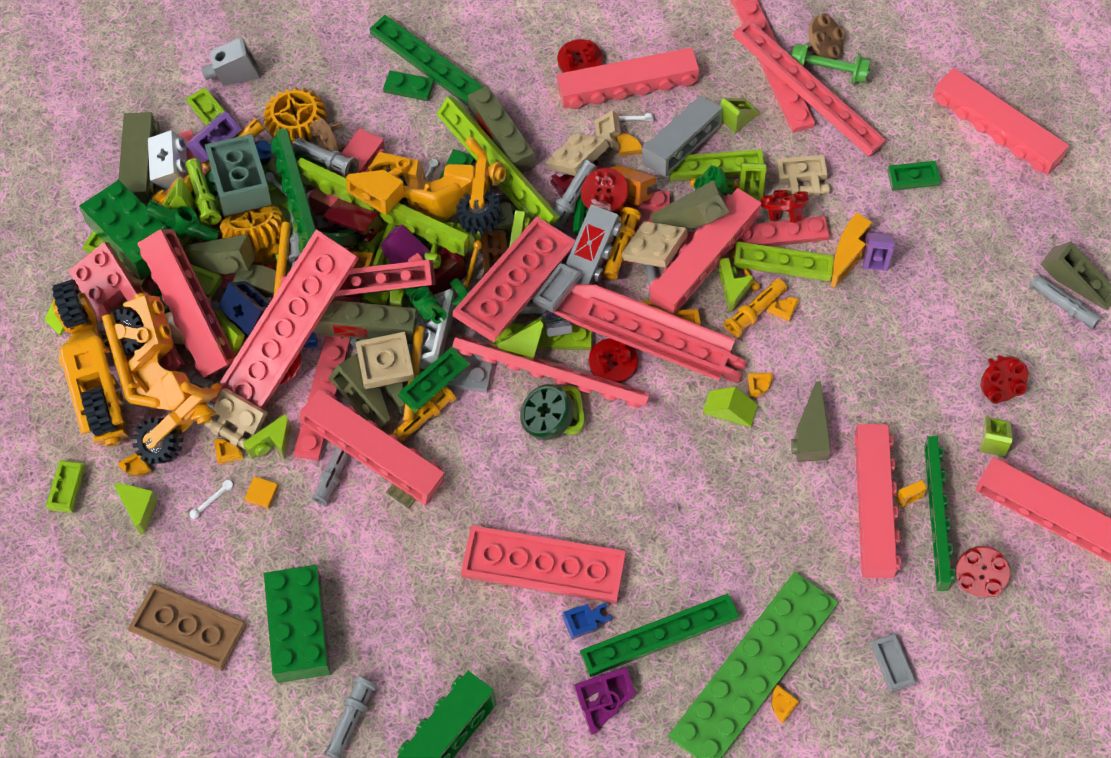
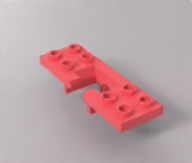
(108, 286)

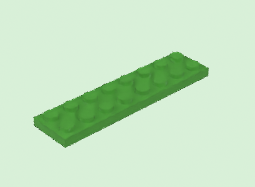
(753, 669)

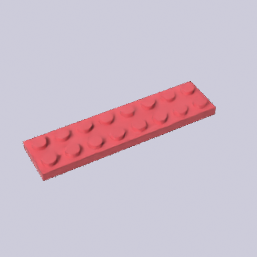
(289, 320)

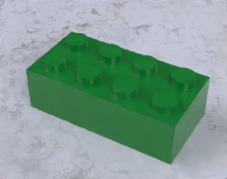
(122, 222)
(296, 624)
(452, 721)

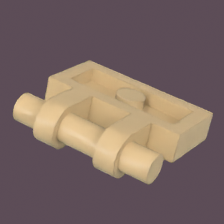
(802, 170)
(239, 412)

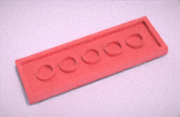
(514, 279)
(543, 564)

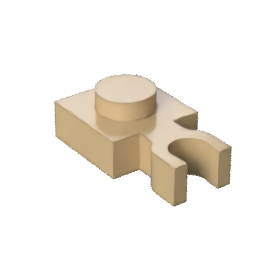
(608, 128)

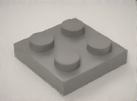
(477, 374)

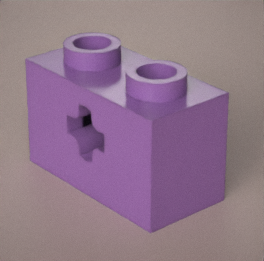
(218, 129)

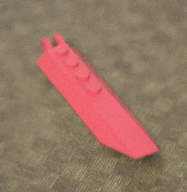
(651, 331)

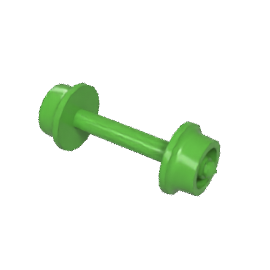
(860, 69)

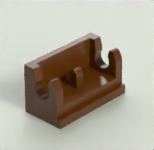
(493, 247)

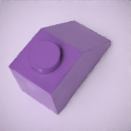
(878, 251)

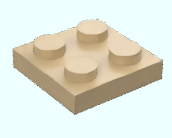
(572, 154)
(655, 244)
(384, 360)

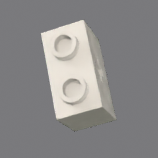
(167, 158)

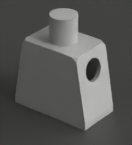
(232, 63)

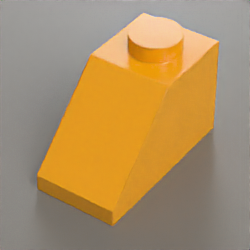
(376, 189)

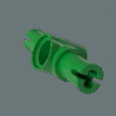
(182, 220)
(426, 303)

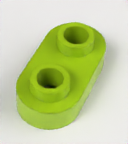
(578, 415)

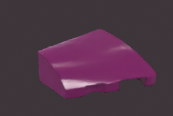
(402, 245)
(612, 690)

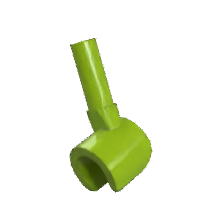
(433, 256)

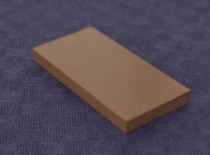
(187, 627)

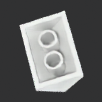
(435, 334)

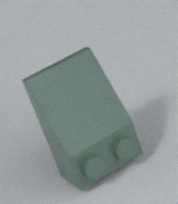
(238, 174)

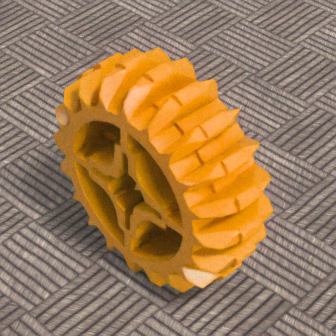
(307, 109)
(260, 224)

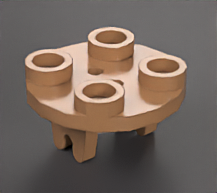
(826, 37)
(325, 135)

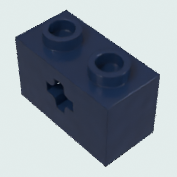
(243, 305)

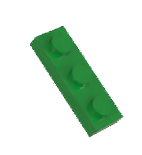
(433, 380)

